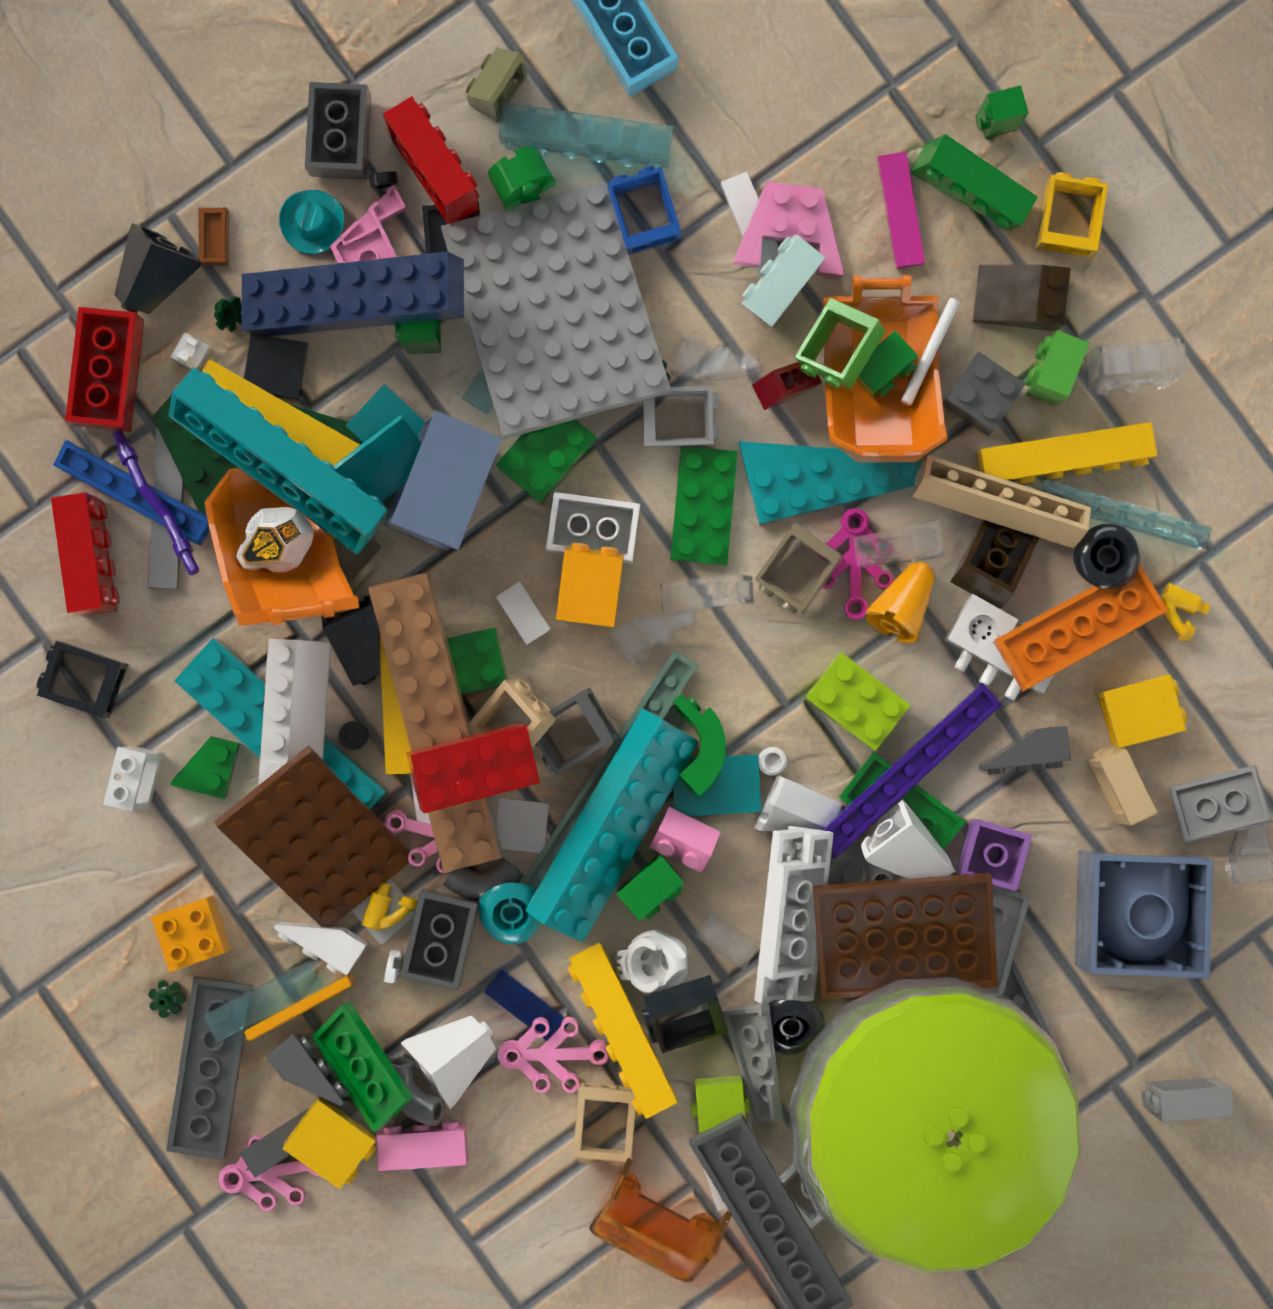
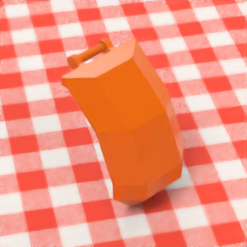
(885, 426)
(261, 595)

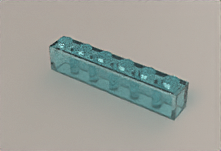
(586, 136)

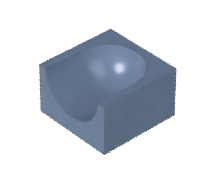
(443, 482)
(1144, 914)

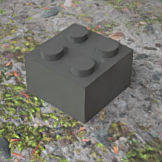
(983, 393)

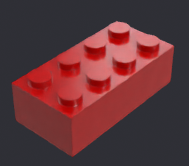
(431, 160)
(104, 369)
(85, 554)
(473, 767)

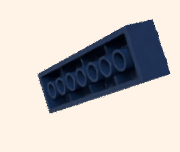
(353, 295)

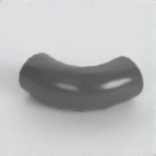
(474, 884)
(424, 1106)

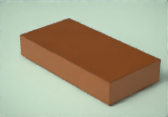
(213, 236)

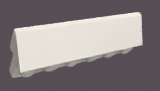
(293, 701)
(789, 937)

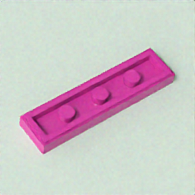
(901, 210)

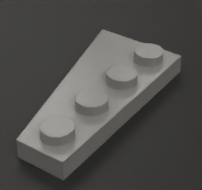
(755, 1053)

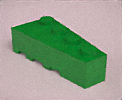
(973, 182)

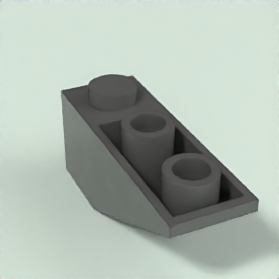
(1035, 747)
(301, 1066)

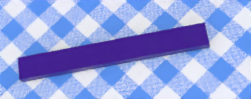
(911, 768)

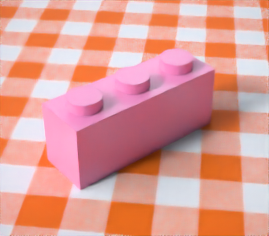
(422, 1146)

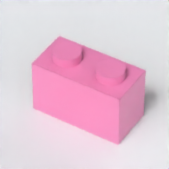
(685, 839)

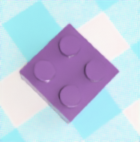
(994, 851)

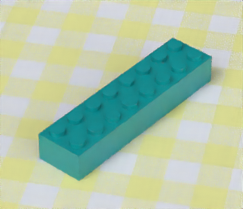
(276, 460)
(236, 699)
(611, 826)

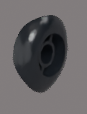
(1107, 556)
(794, 1025)

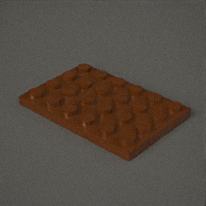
(315, 838)
(904, 932)

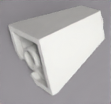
(795, 806)
(905, 846)
(451, 1056)

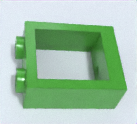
(819, 334)

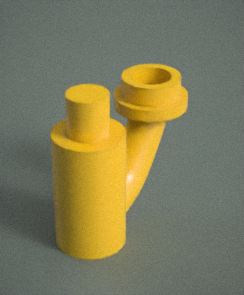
(1179, 598)
(376, 911)

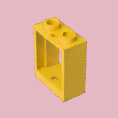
(1068, 243)

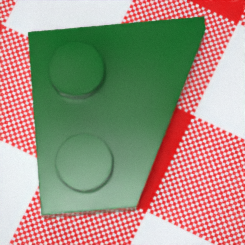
(209, 768)

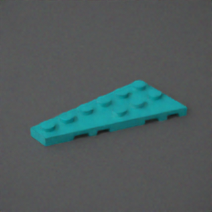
(807, 479)

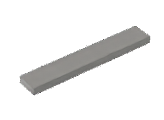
(162, 558)

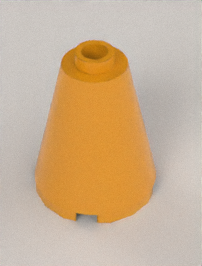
(903, 604)

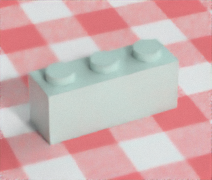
(782, 279)

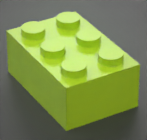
(857, 701)

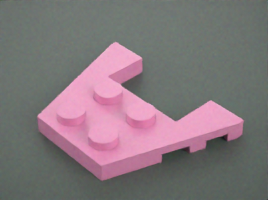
(791, 211)
(366, 237)

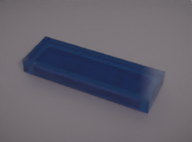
(523, 1003)

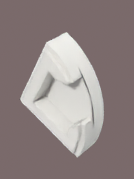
(393, 967)

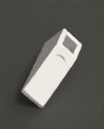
(331, 944)

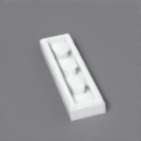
(742, 202)

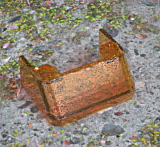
(654, 1231)

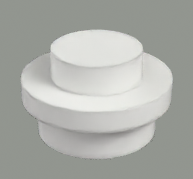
(772, 761)

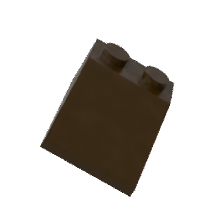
(1022, 296)
(994, 562)

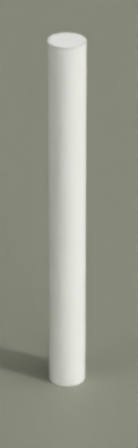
(930, 351)

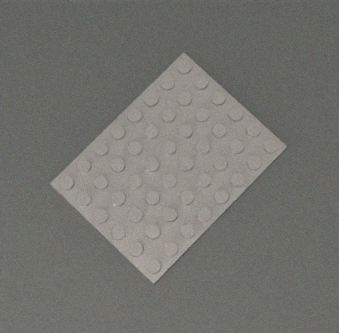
(556, 310)

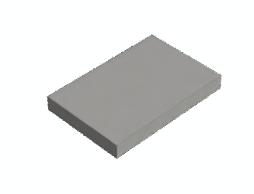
(1220, 804)

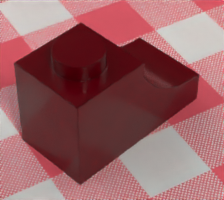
(783, 385)

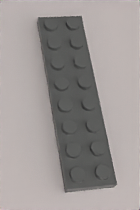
(768, 1216)

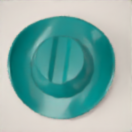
(311, 221)
(504, 913)

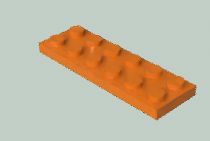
(1078, 629)

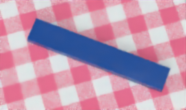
(121, 487)

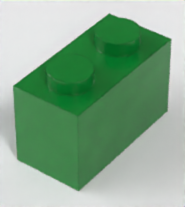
(1002, 112)
(886, 365)

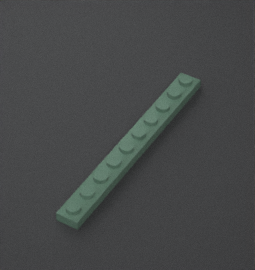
(658, 702)

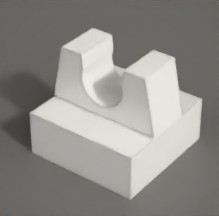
(191, 352)

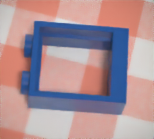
(651, 238)

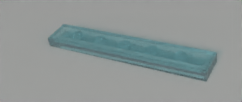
(1133, 516)

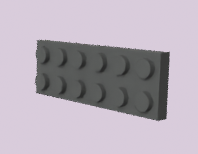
(206, 1075)

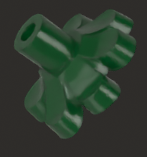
(228, 313)
(169, 995)

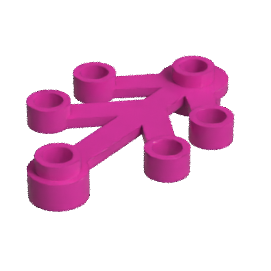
(850, 560)

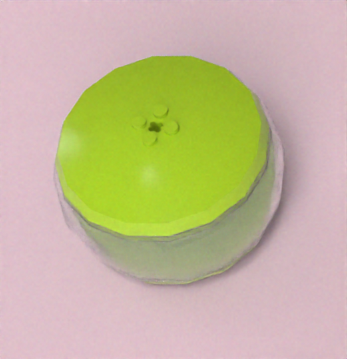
(878, 1114)

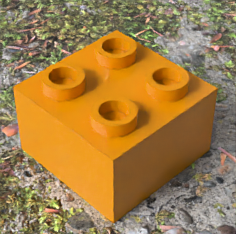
(191, 933)

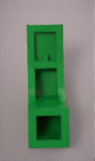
(707, 767)

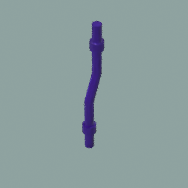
(181, 546)

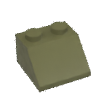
(497, 83)

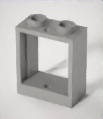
(711, 427)
(1188, 1099)

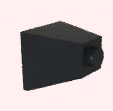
(151, 270)
(355, 641)

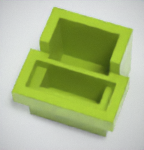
(718, 1100)

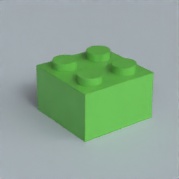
(1056, 367)

